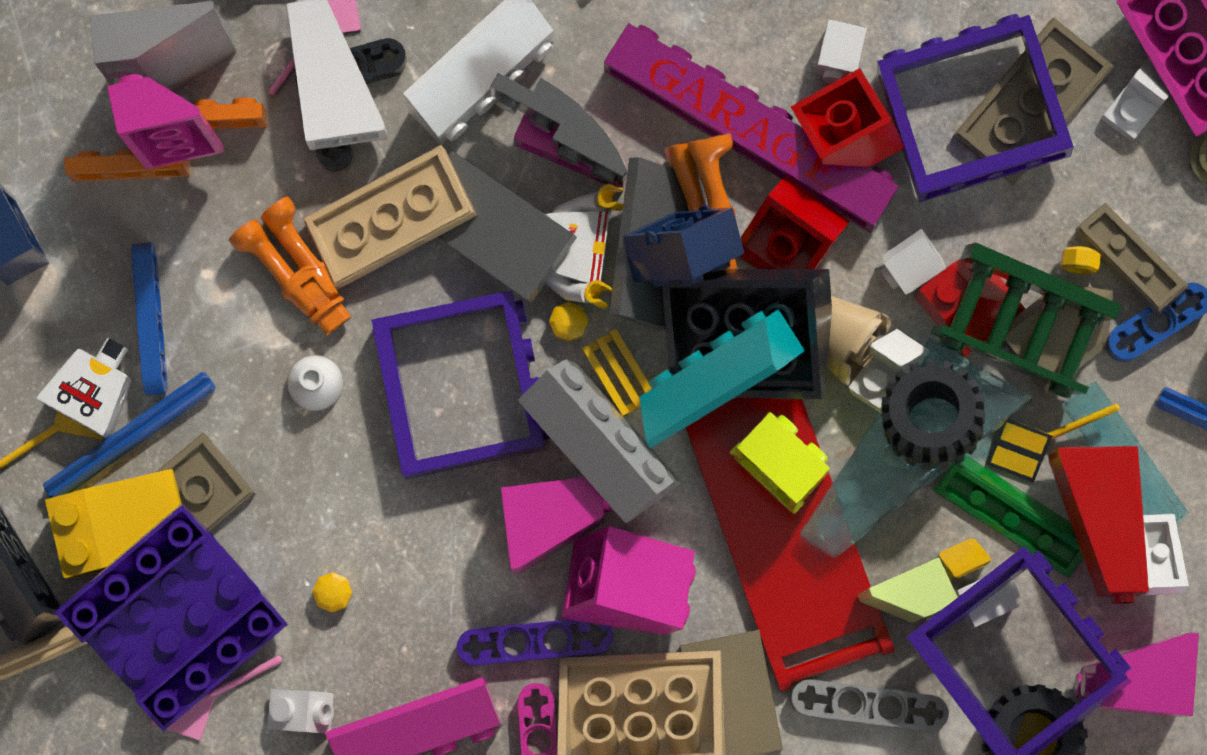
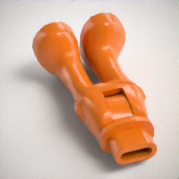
(706, 156)
(309, 287)

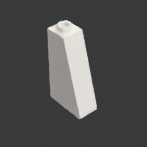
(330, 85)

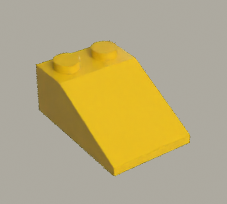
(107, 519)

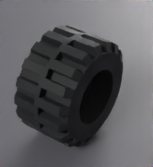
(929, 383)
(1042, 701)

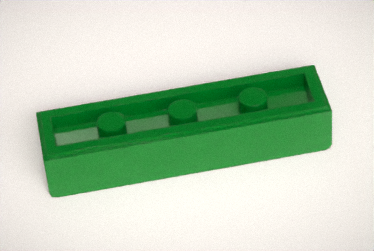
(1011, 513)

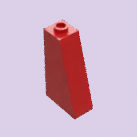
(1106, 514)

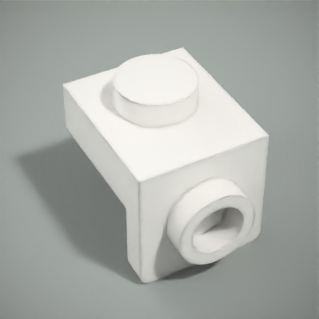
(300, 711)

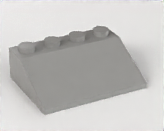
(161, 43)
(598, 440)

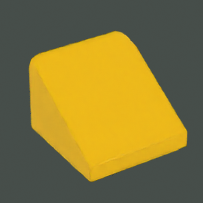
(963, 558)

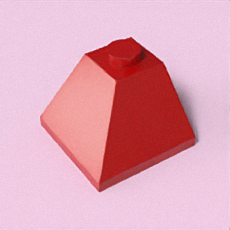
(944, 292)

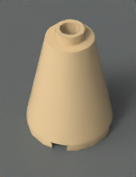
(851, 335)

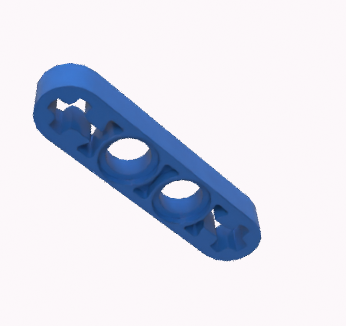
(149, 319)

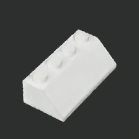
(462, 78)

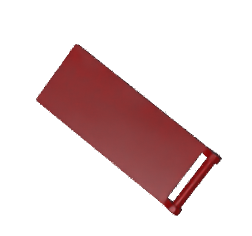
(790, 584)

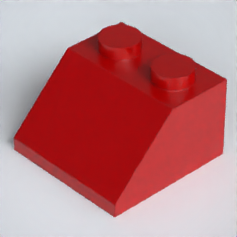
(848, 123)
(791, 230)

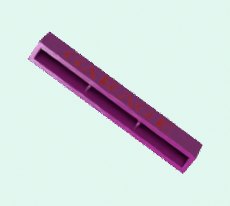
(757, 131)

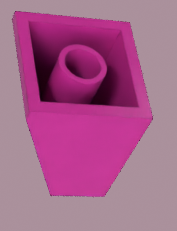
(548, 518)
(629, 582)
(1160, 677)

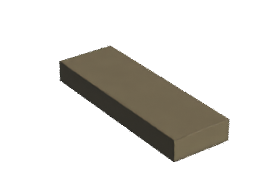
(1131, 259)

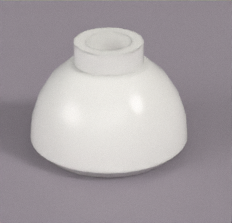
(315, 382)

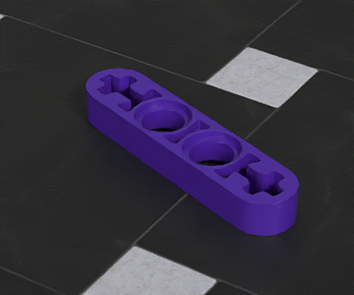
(535, 646)

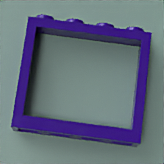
(993, 166)
(522, 352)
(1065, 600)

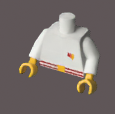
(581, 269)

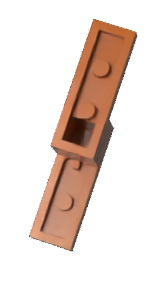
(124, 165)

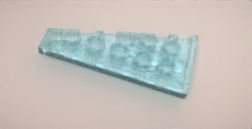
(879, 480)

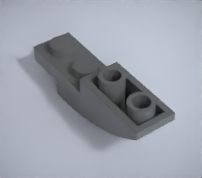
(577, 133)

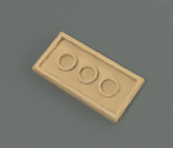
(389, 217)

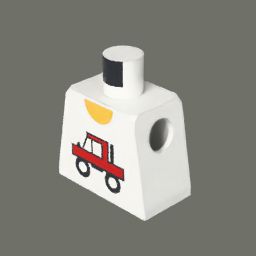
(90, 388)

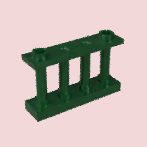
(1055, 294)

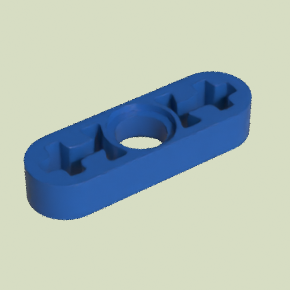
(1139, 346)

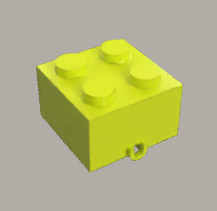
(782, 461)

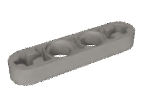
(868, 709)

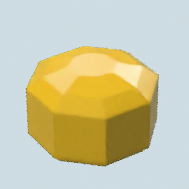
(1080, 260)
(568, 322)
(332, 592)

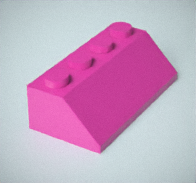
(1176, 44)
(159, 123)
(422, 724)

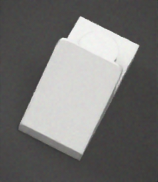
(1137, 102)
(889, 356)
(1164, 556)

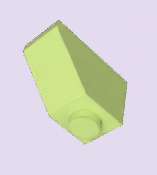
(913, 594)

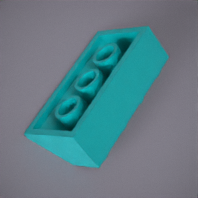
(717, 376)

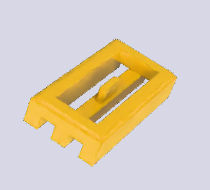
(602, 344)

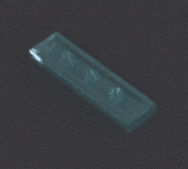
(1112, 430)

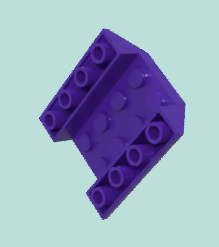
(172, 616)

